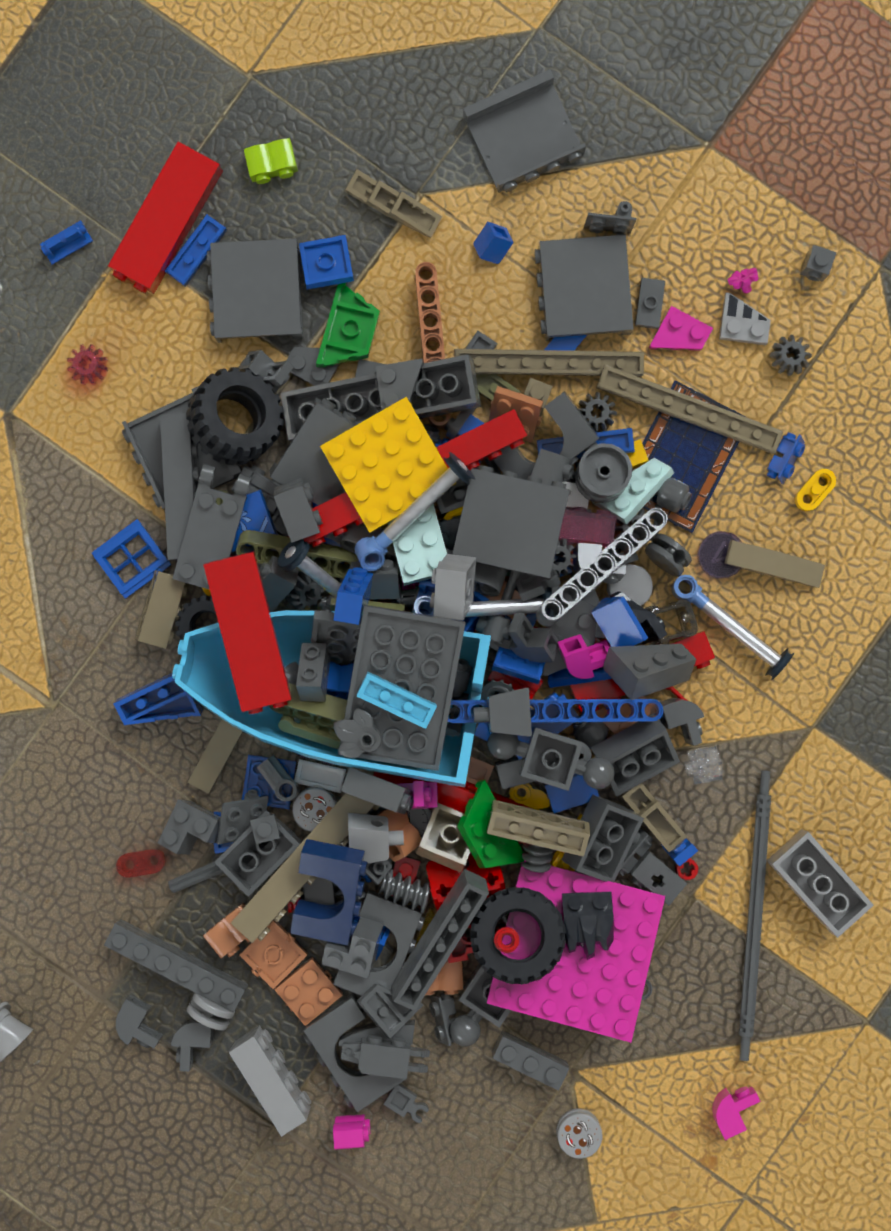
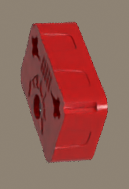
(444, 878)

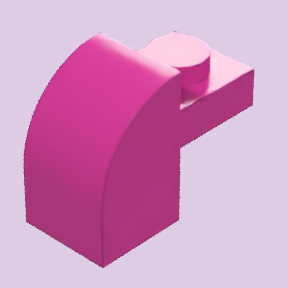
(582, 659)
(424, 794)
(727, 1109)

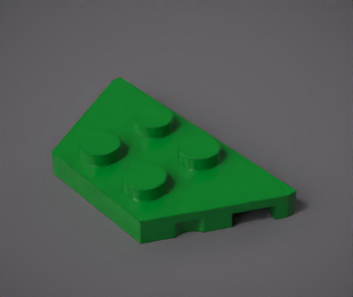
(348, 329)
(486, 848)

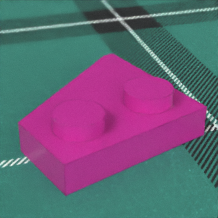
(681, 332)

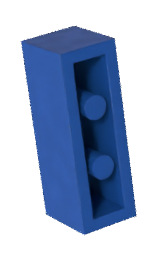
(353, 595)

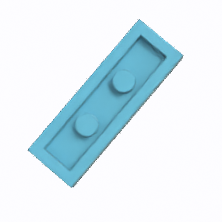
(396, 700)

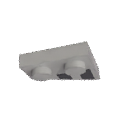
(743, 322)

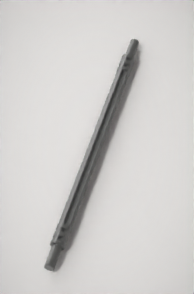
(755, 912)

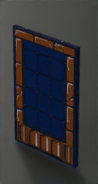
(694, 455)

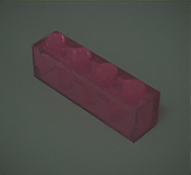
(588, 527)

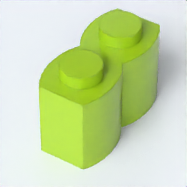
(271, 160)

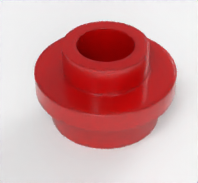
(514, 940)

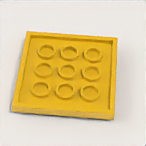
(385, 463)

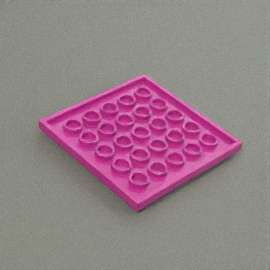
(579, 992)

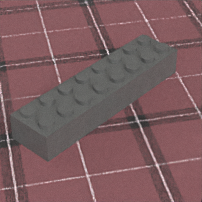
(441, 389)

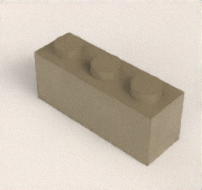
(160, 610)

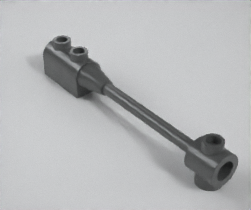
(549, 468)

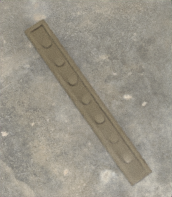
(552, 362)
(689, 409)

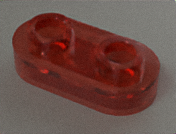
(141, 862)

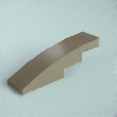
(392, 203)
(774, 564)

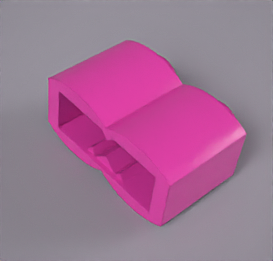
(351, 1131)

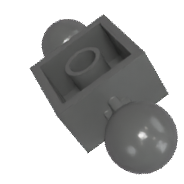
(596, 772)
(466, 1028)

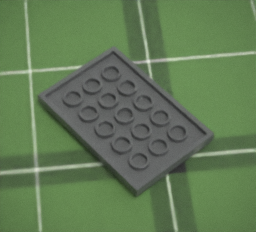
(416, 655)

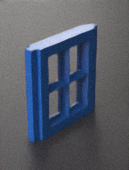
(119, 541)

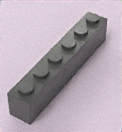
(178, 478)
(439, 939)
(176, 965)

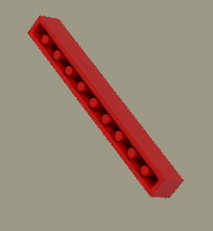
(469, 447)

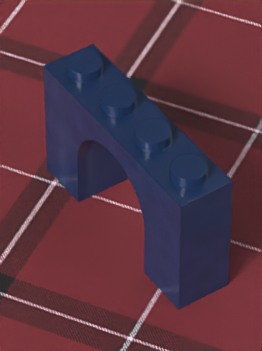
(344, 868)

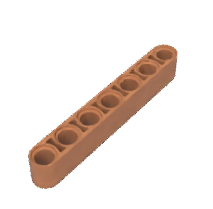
(433, 311)

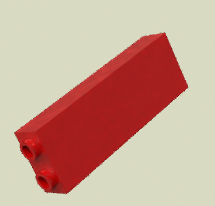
(165, 218)
(248, 632)

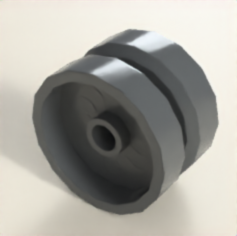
(607, 460)

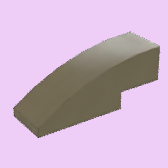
(654, 816)

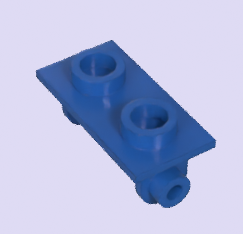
(66, 242)
(791, 449)

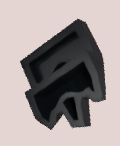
(652, 625)
(588, 921)

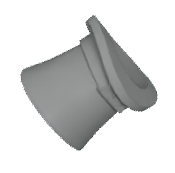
(11, 1031)

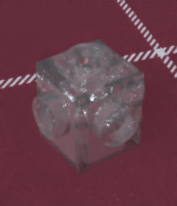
(704, 765)

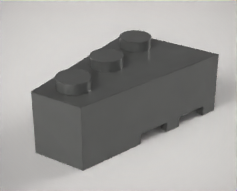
(648, 667)

